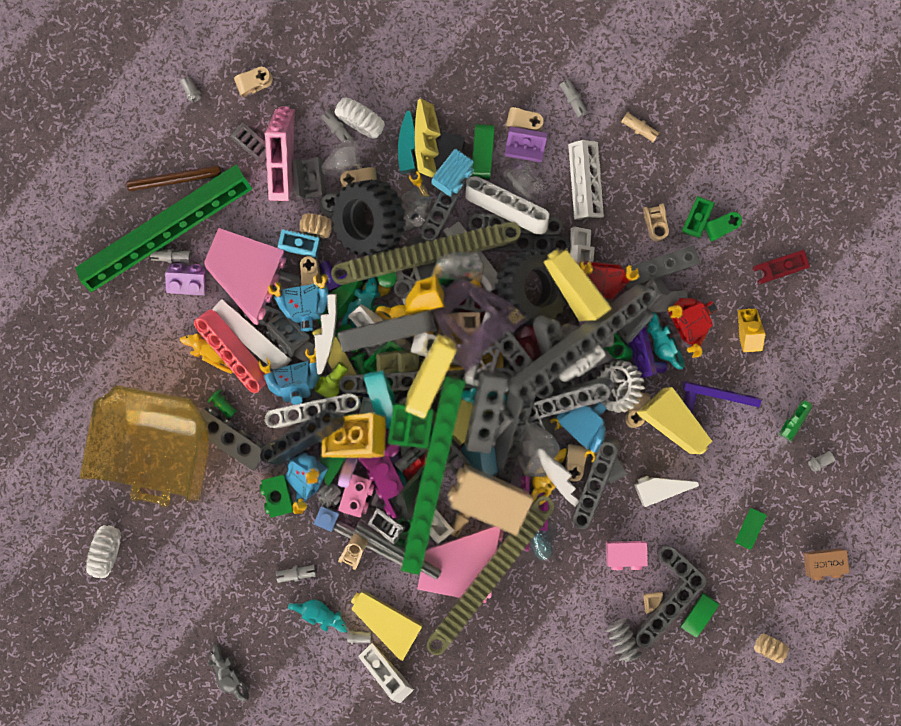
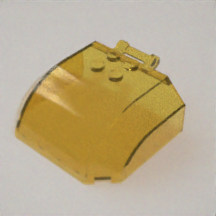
(147, 443)

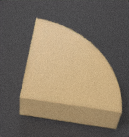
(652, 601)

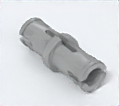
(573, 98)
(336, 127)
(171, 256)
(296, 573)

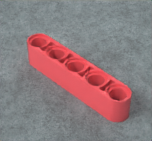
(231, 350)

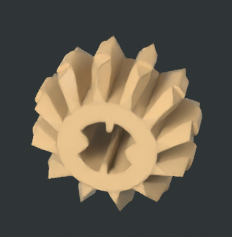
(315, 225)
(771, 648)

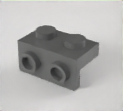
(308, 178)

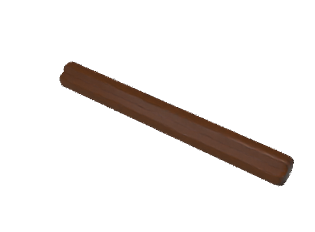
(173, 178)

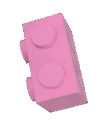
(355, 496)
(626, 554)

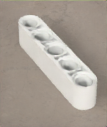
(507, 205)
(251, 337)
(303, 410)

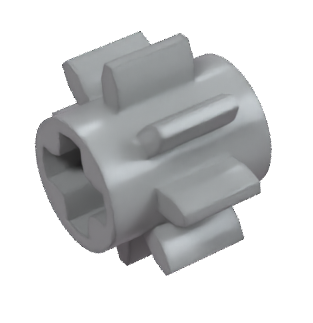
(329, 495)

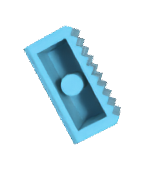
(453, 172)
(299, 243)

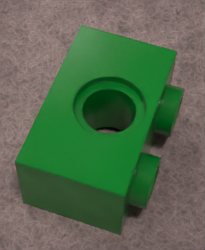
(279, 484)

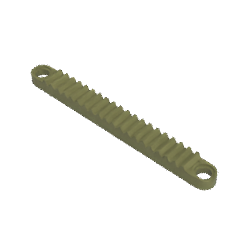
(425, 253)
(489, 576)

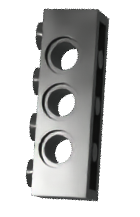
(664, 265)
(487, 382)
(250, 460)

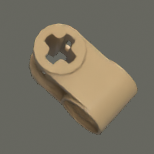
(251, 81)
(523, 119)
(358, 175)
(656, 218)
(308, 276)
(631, 412)
(576, 459)
(354, 550)

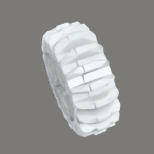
(359, 117)
(624, 390)
(103, 551)

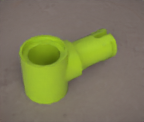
(329, 385)

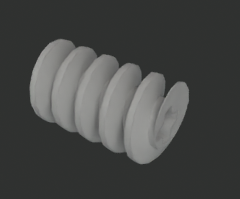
(624, 640)

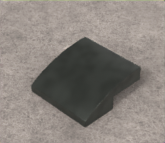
(408, 495)

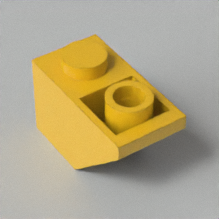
(424, 296)
(750, 330)

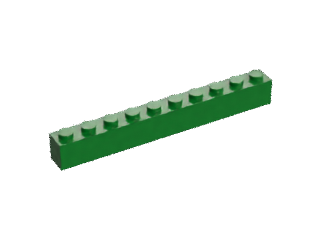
(163, 228)
(432, 475)

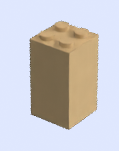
(489, 499)

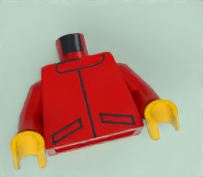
(608, 278)
(692, 322)

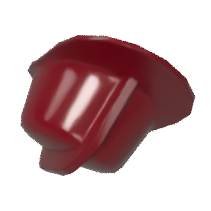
(528, 341)

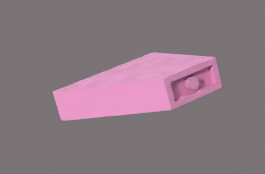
(280, 153)
(245, 270)
(460, 561)

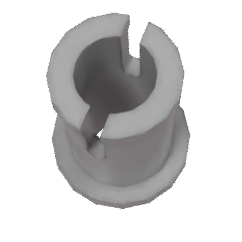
(190, 89)
(821, 461)
(358, 637)

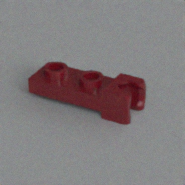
(782, 266)

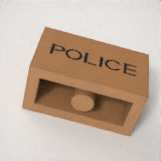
(826, 563)

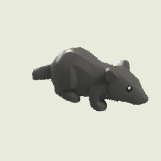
(226, 677)

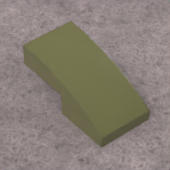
(397, 361)

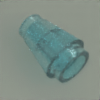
(541, 547)

